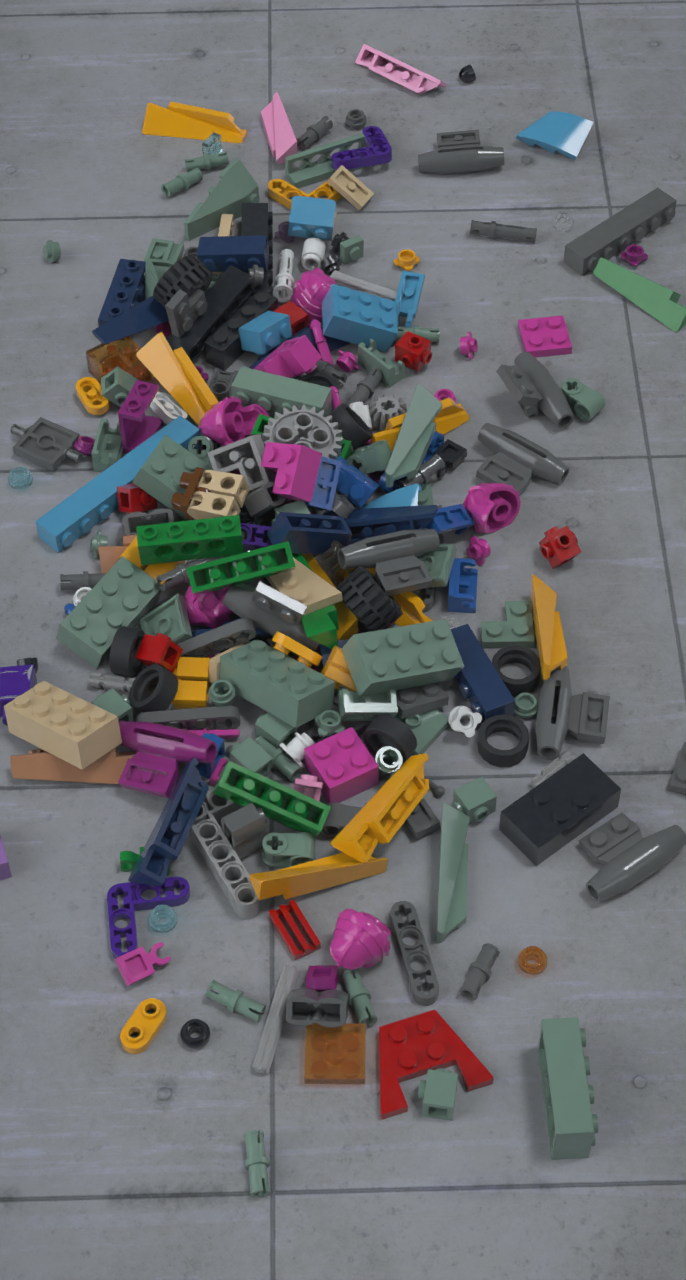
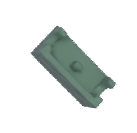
(372, 358)
(107, 446)
(366, 707)

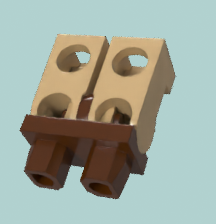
(210, 494)

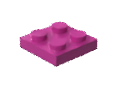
(545, 336)

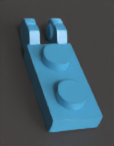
(409, 296)

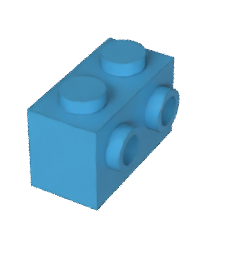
(265, 332)

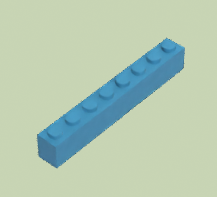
(99, 496)

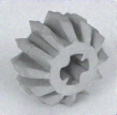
(385, 408)

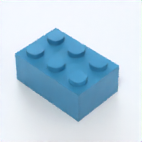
(359, 317)

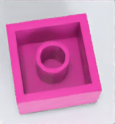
(341, 766)

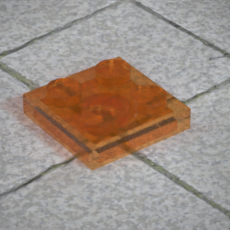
(335, 1054)

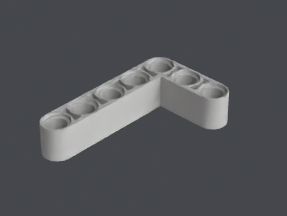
(218, 846)

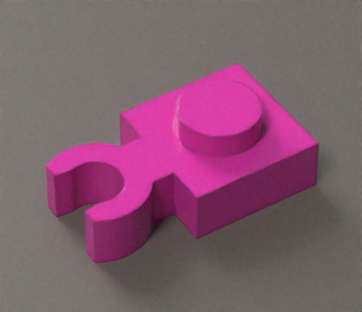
(138, 964)

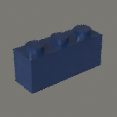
(239, 251)
(309, 532)

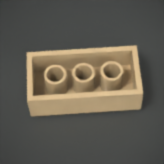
(63, 724)

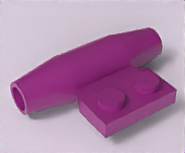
(157, 756)

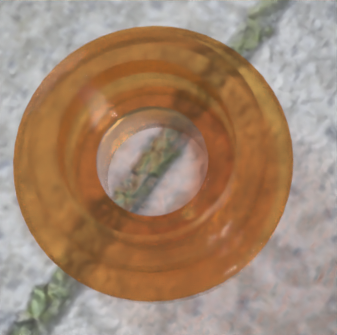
(532, 953)

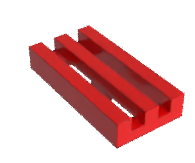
(285, 912)

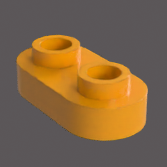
(90, 395)
(305, 655)
(146, 1024)

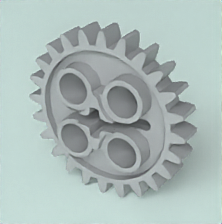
(305, 429)

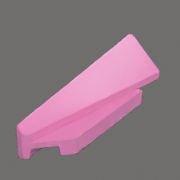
(397, 70)
(278, 130)

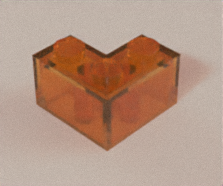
(118, 353)

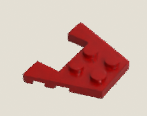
(417, 1045)

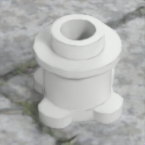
(470, 720)
(296, 746)

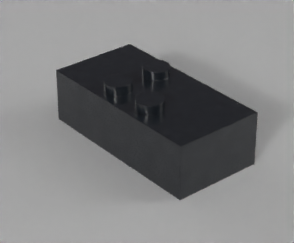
(559, 809)

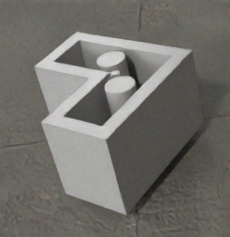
(246, 457)

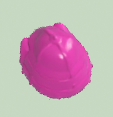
(311, 291)
(230, 421)
(492, 506)
(207, 608)
(359, 940)

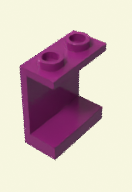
(133, 423)

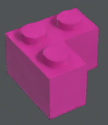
(291, 358)
(295, 469)

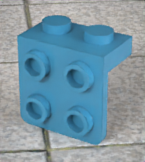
(312, 218)

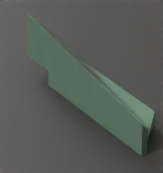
(413, 436)
(452, 871)

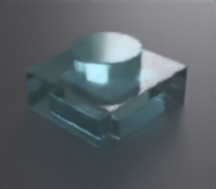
(212, 144)

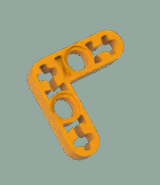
(281, 190)

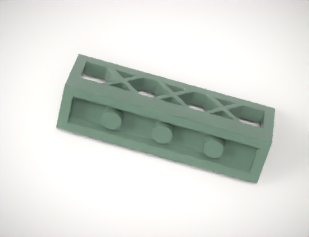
(320, 170)

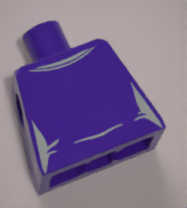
(13, 683)

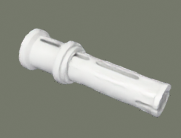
(284, 280)

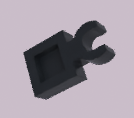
(451, 454)

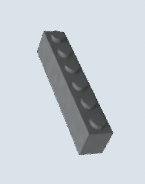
(619, 231)

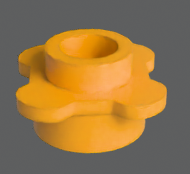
(406, 259)

